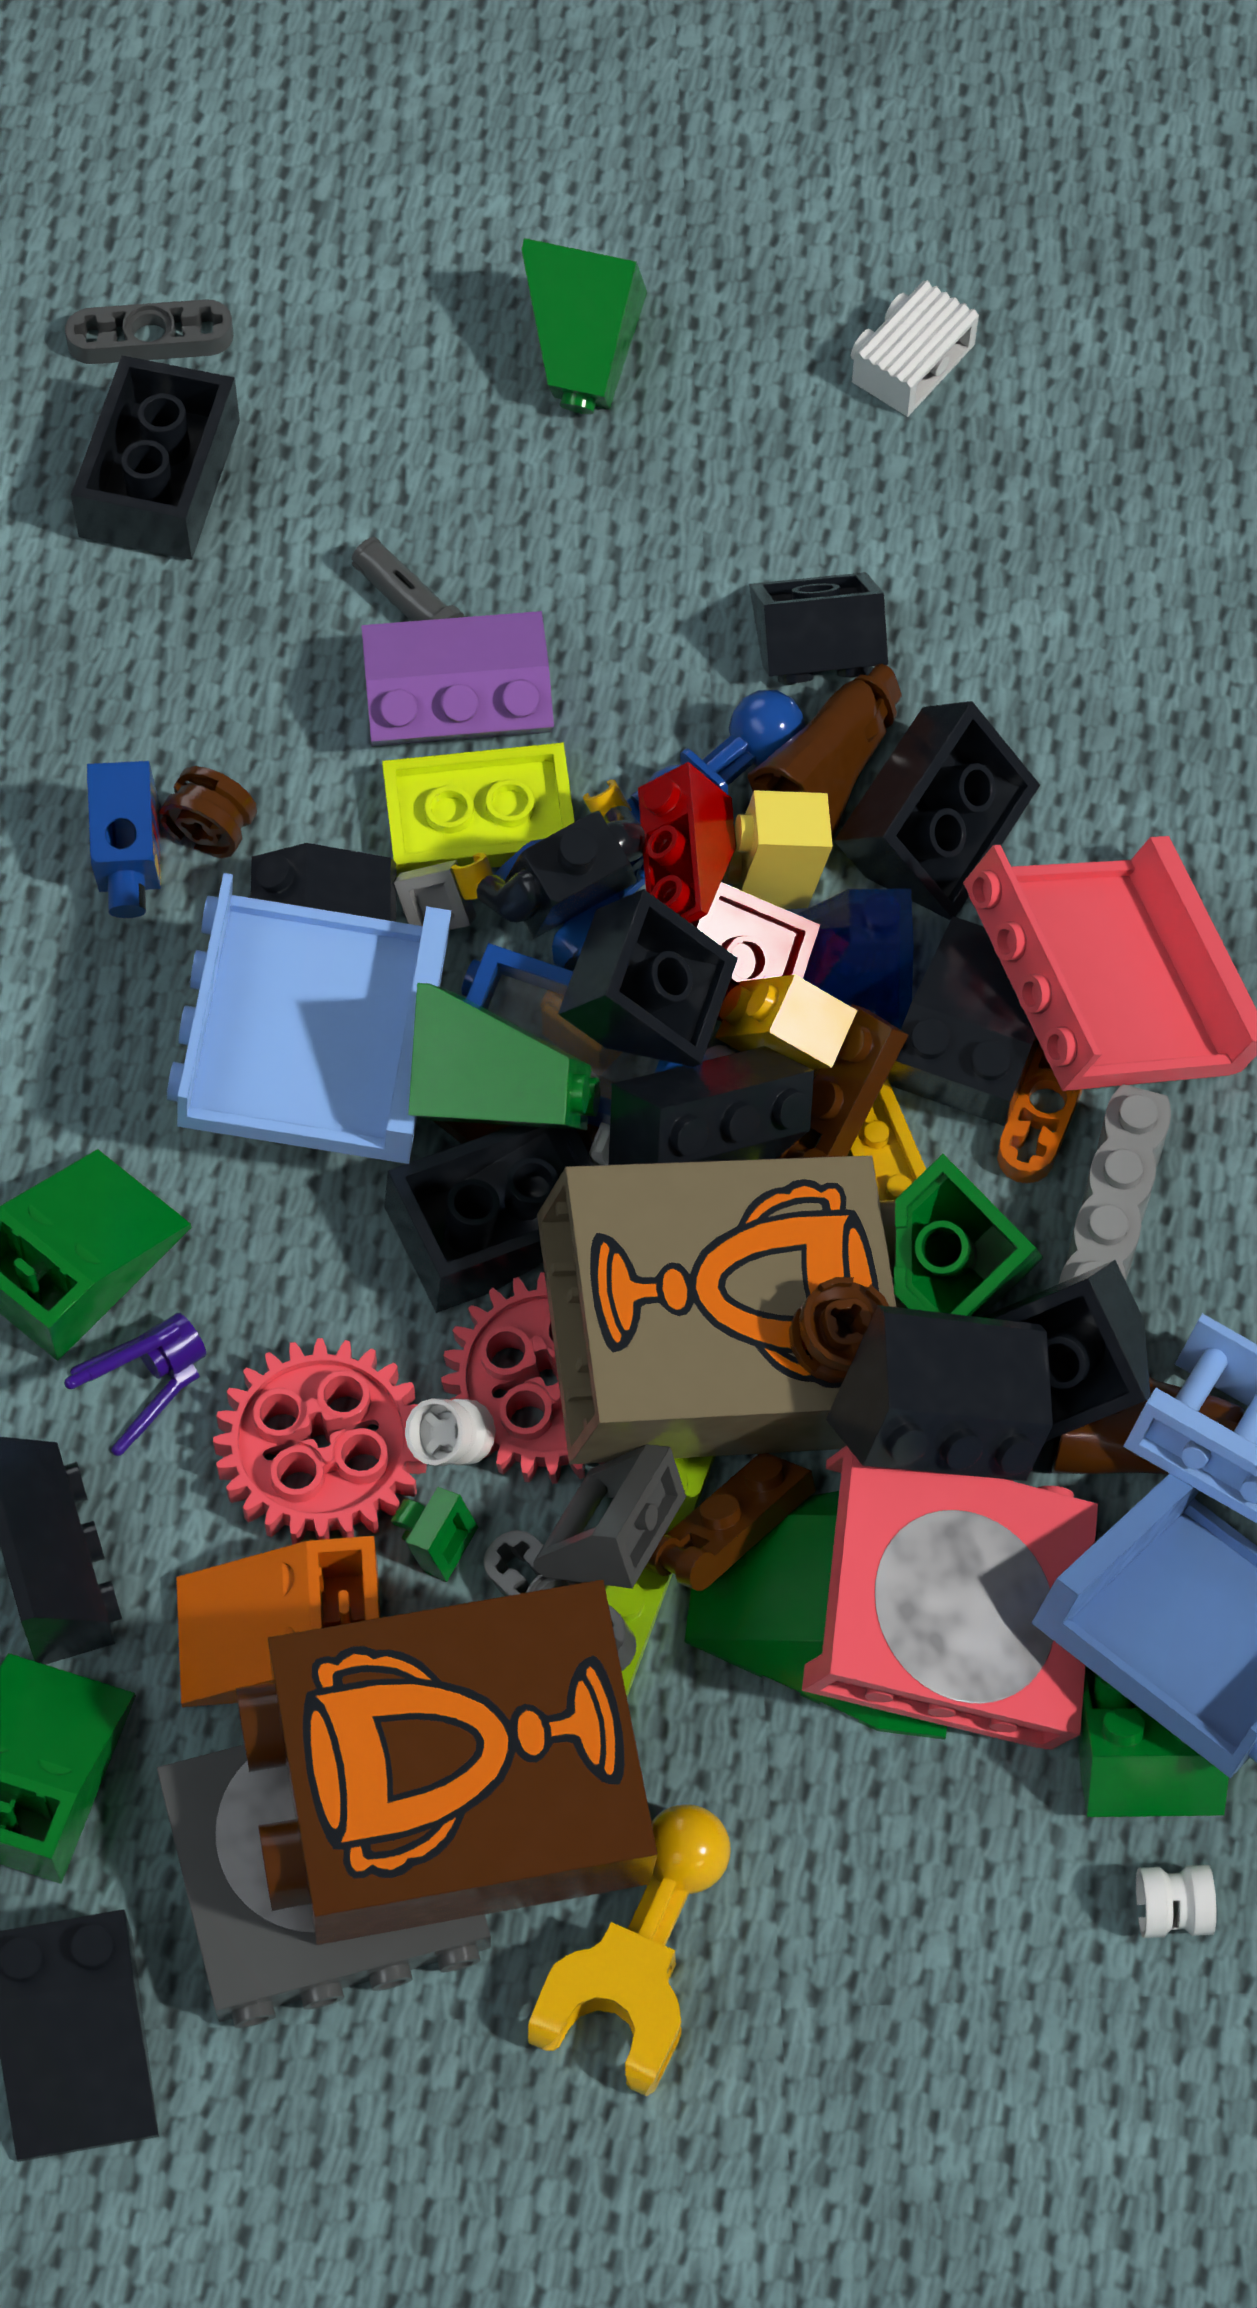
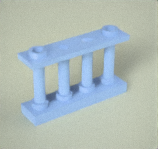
(1193, 1445)

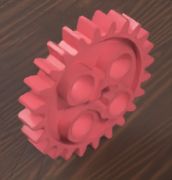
(524, 1325)
(305, 1390)

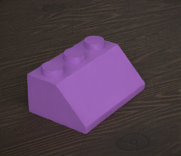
(457, 678)

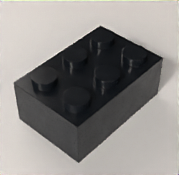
(156, 457)

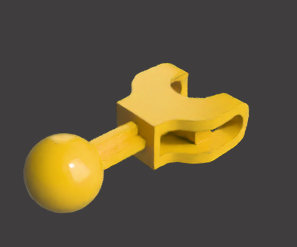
(633, 1965)

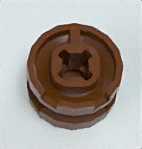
(208, 811)
(833, 1326)

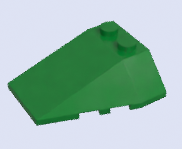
(773, 1611)

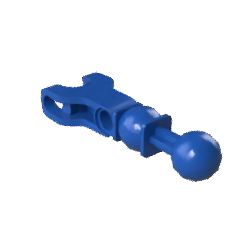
(756, 731)

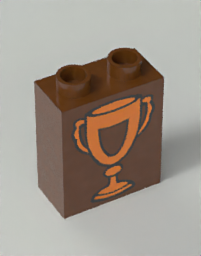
(450, 1763)

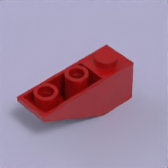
(686, 839)

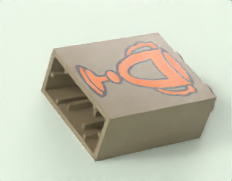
(683, 1294)

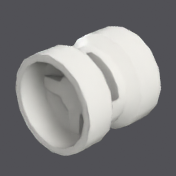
(450, 1431)
(1176, 1901)

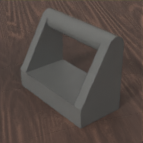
(618, 1549)

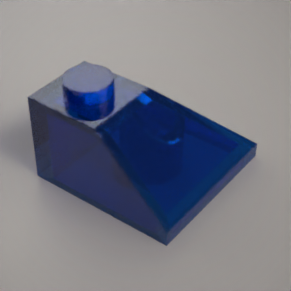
(865, 950)

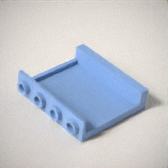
(305, 1025)

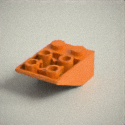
(241, 1603)

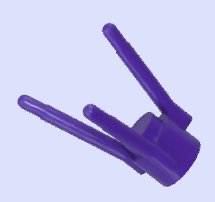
(164, 1349)

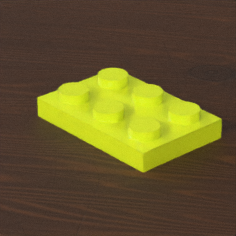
(475, 804)

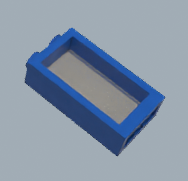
(530, 997)

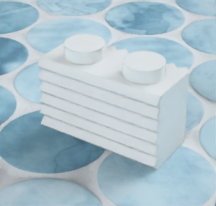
(913, 347)

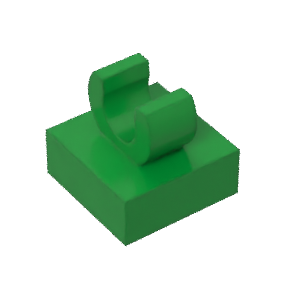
(436, 1532)

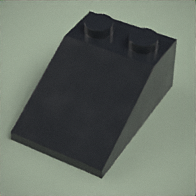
(966, 1030)
(476, 1206)
(74, 2037)

